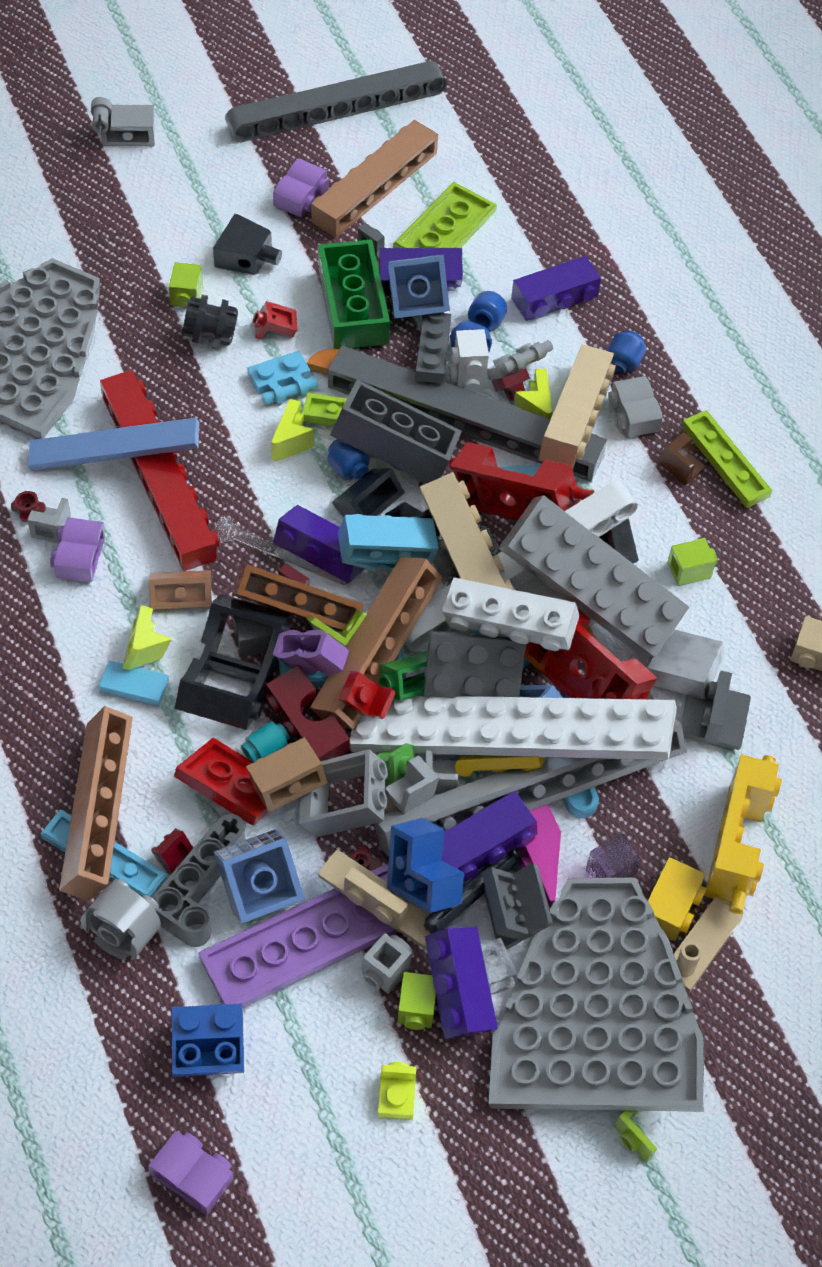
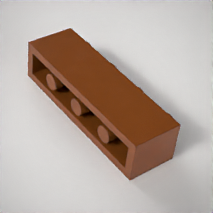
(294, 597)

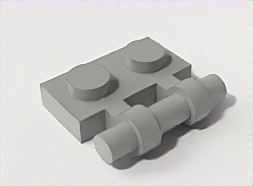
(524, 355)

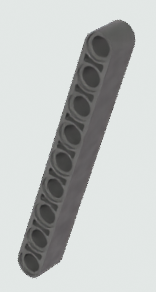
(335, 101)

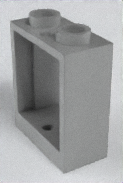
(314, 805)

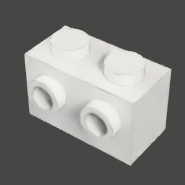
(469, 360)

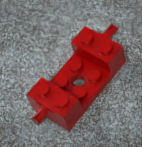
(510, 492)
(604, 673)

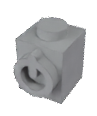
(386, 962)

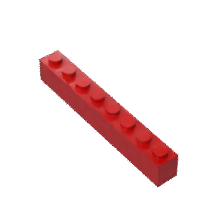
(162, 476)

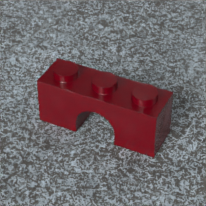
(291, 697)

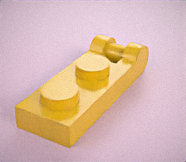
(468, 763)

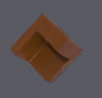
(679, 461)

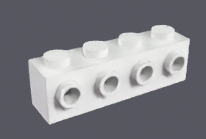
(511, 614)

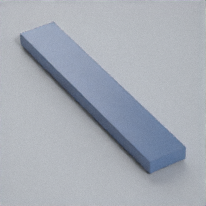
(114, 444)

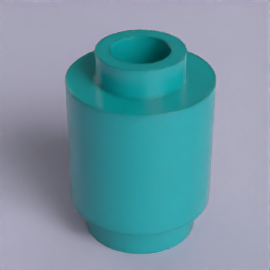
(265, 741)

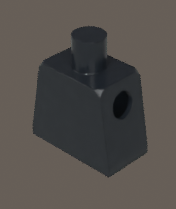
(245, 247)

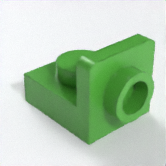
(397, 762)

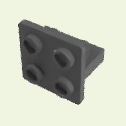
(719, 716)
(516, 903)

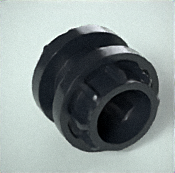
(210, 321)

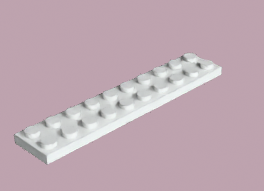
(522, 727)

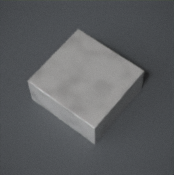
(687, 663)

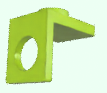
(347, 633)
(633, 1137)

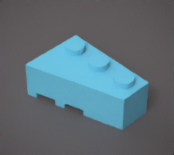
(384, 539)

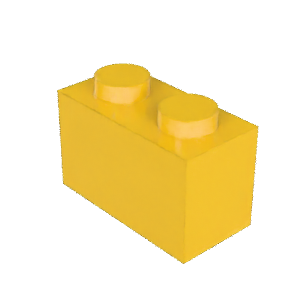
(674, 895)

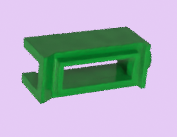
(392, 673)

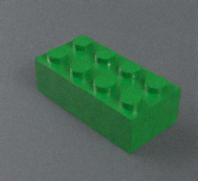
(353, 294)

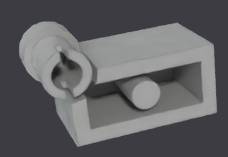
(123, 123)

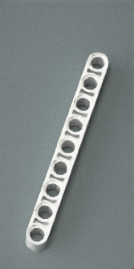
(597, 513)

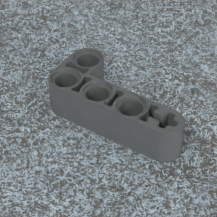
(205, 873)

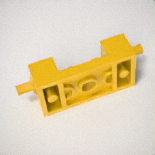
(736, 865)

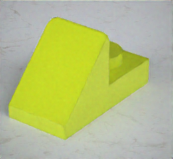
(538, 398)
(290, 434)
(144, 644)

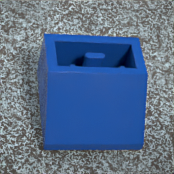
(207, 1040)

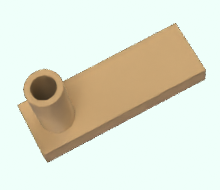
(705, 942)

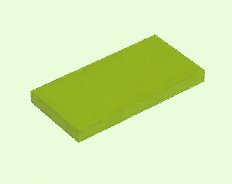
(448, 220)

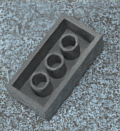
(395, 433)

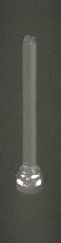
(228, 530)

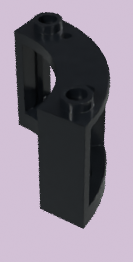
(220, 704)

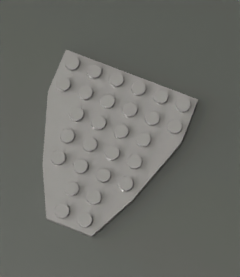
(44, 343)
(599, 1012)

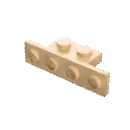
(372, 894)

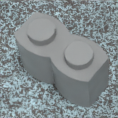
(635, 406)

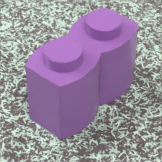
(300, 188)
(78, 549)
(311, 651)
(191, 1171)

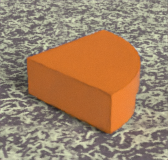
(322, 360)

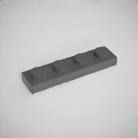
(433, 347)

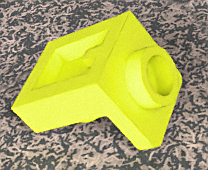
(397, 1091)

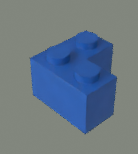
(418, 868)

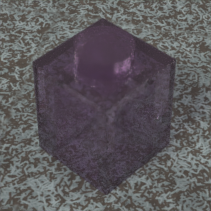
(613, 859)

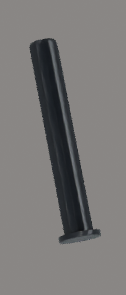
(471, 892)

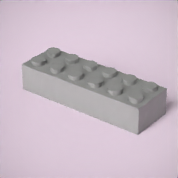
(594, 577)

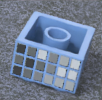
(259, 875)

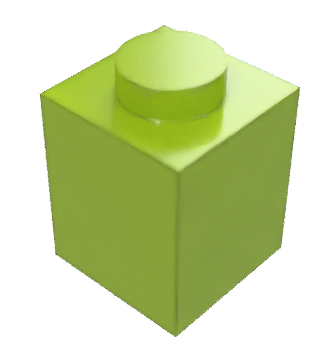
(185, 283)
(692, 561)
(417, 1001)

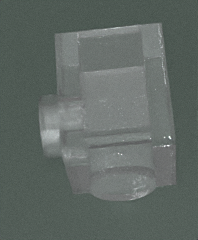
(498, 966)

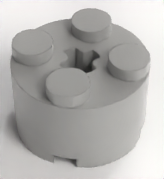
(122, 920)

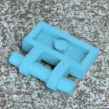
(280, 372)

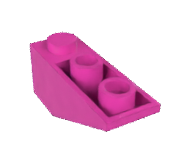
(544, 850)

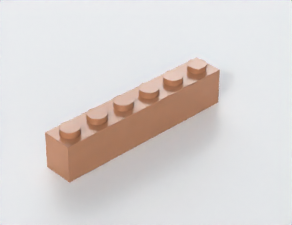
(374, 178)
(381, 633)
(96, 804)

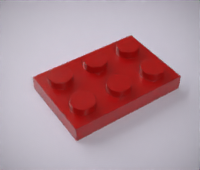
(223, 778)

